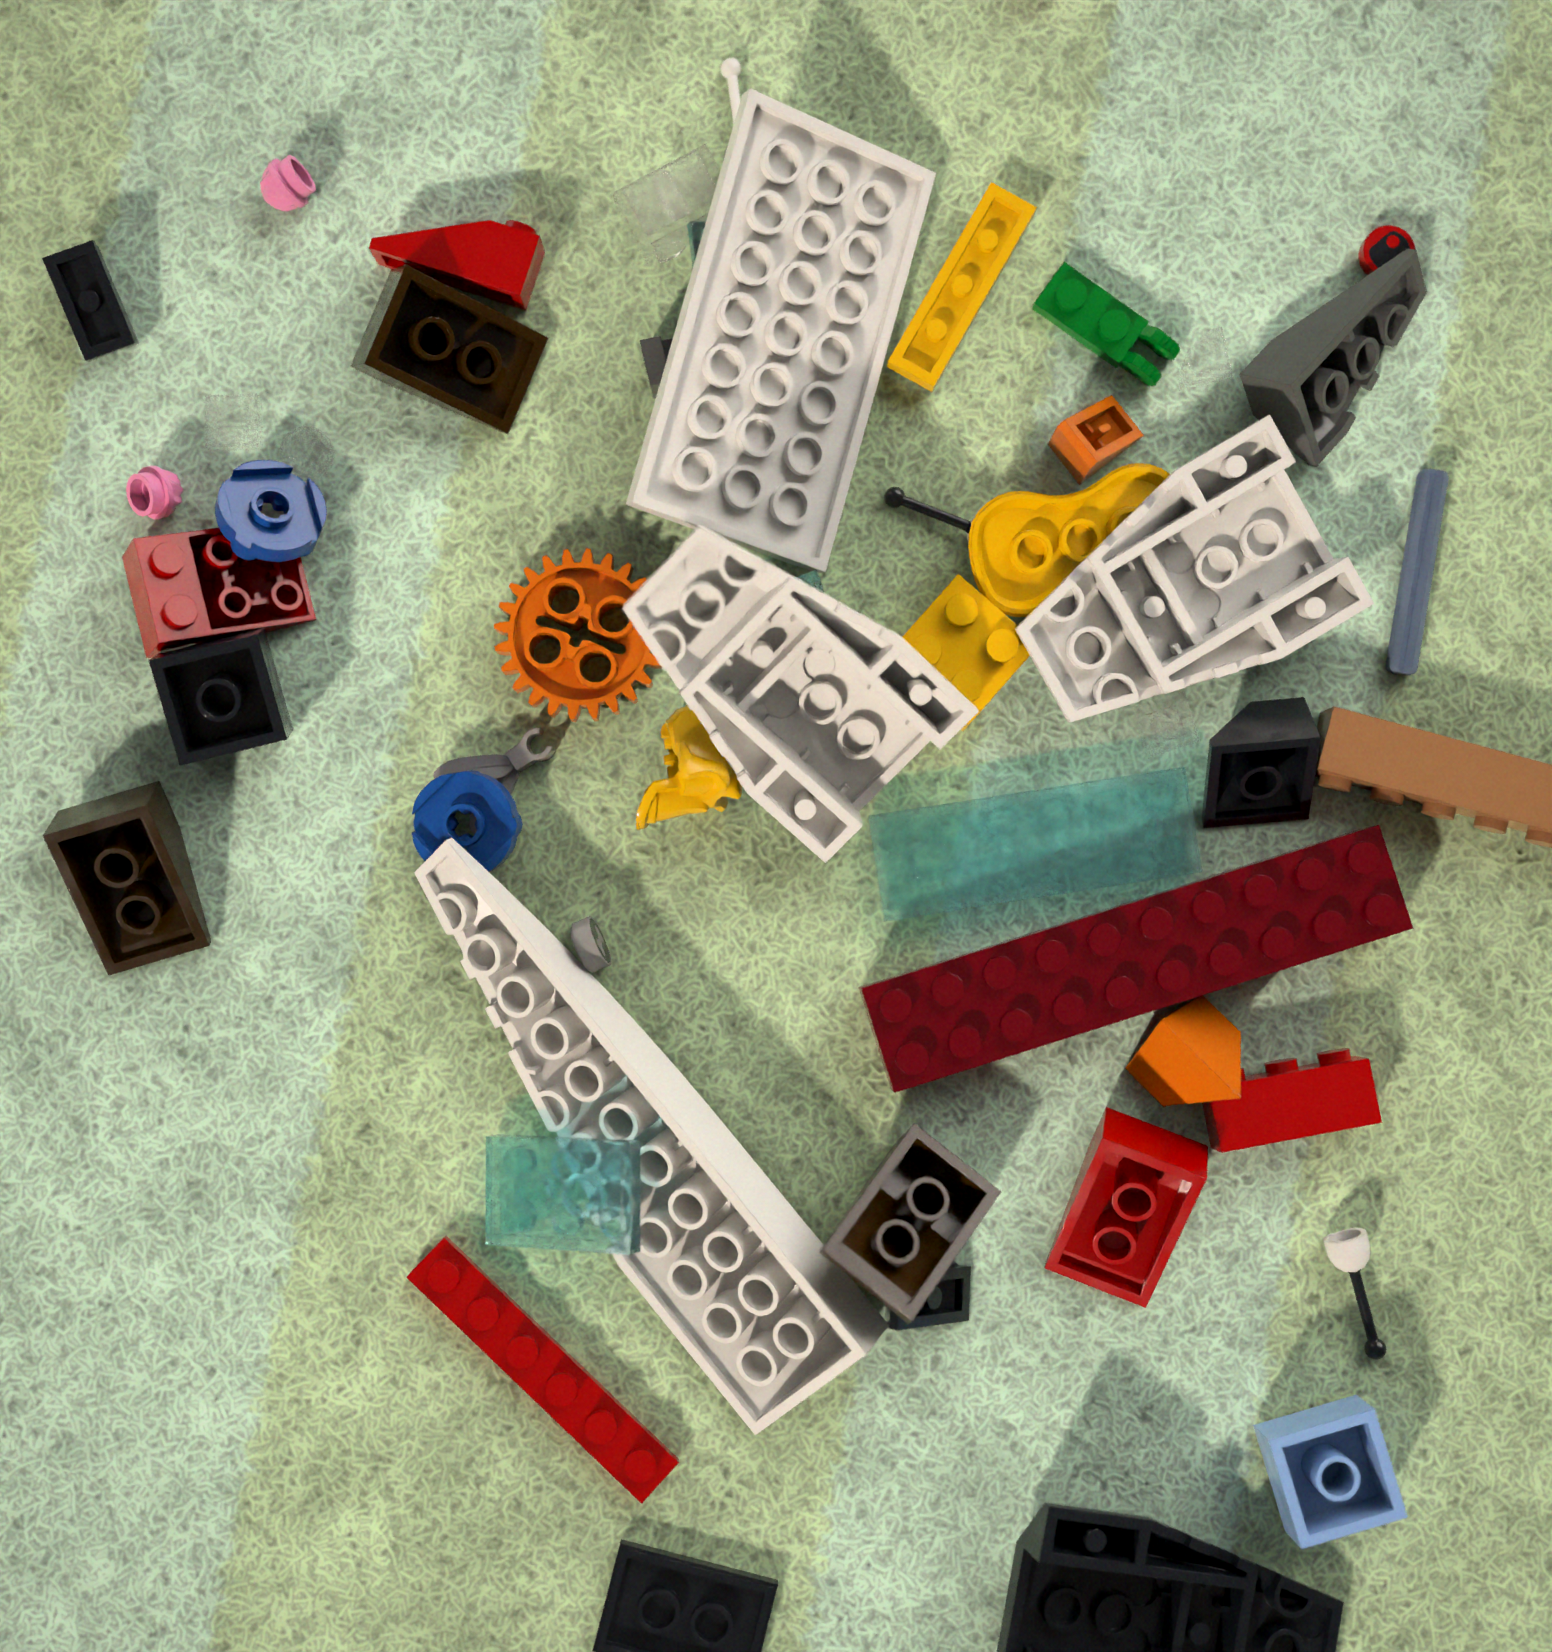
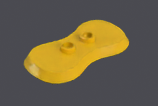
(1034, 540)

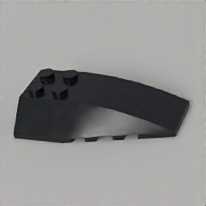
(1145, 1587)

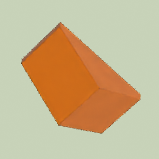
(1093, 438)

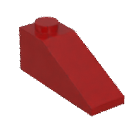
(472, 257)

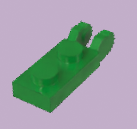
(1103, 323)

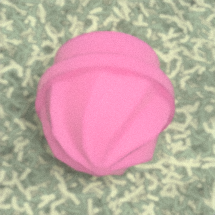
(286, 184)
(154, 492)

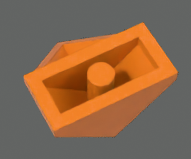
(1190, 1057)

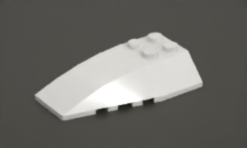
(1194, 584)
(792, 685)

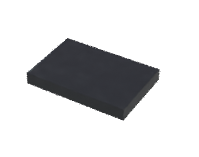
(682, 1605)

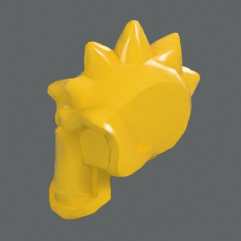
(697, 774)

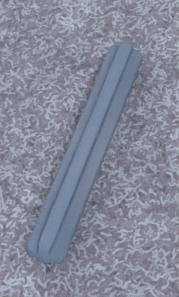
(1417, 572)

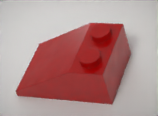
(1128, 1207)

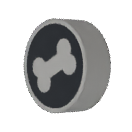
(590, 944)

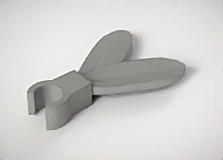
(501, 767)

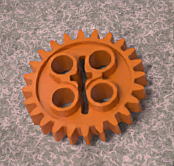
(563, 679)

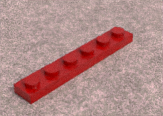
(543, 1369)

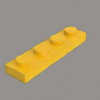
(961, 287)

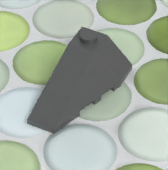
(1323, 360)

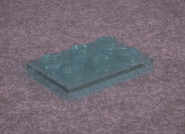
(563, 1193)

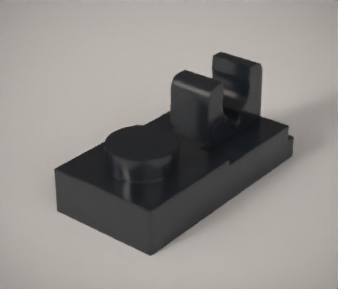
(90, 300)

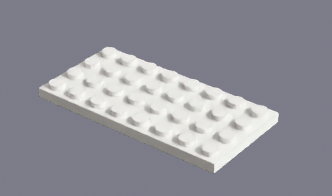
(782, 334)

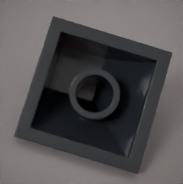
(1262, 765)

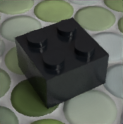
(221, 696)

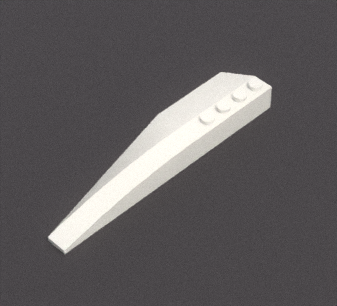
(717, 1238)

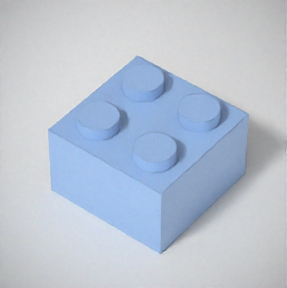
(1330, 1471)

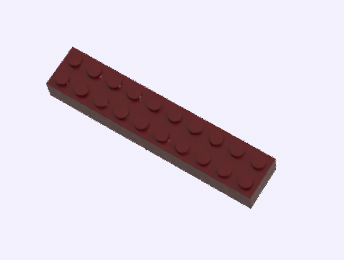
(1135, 958)

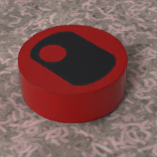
(1382, 246)

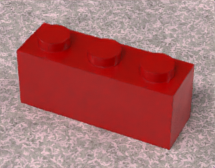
(1295, 1102)

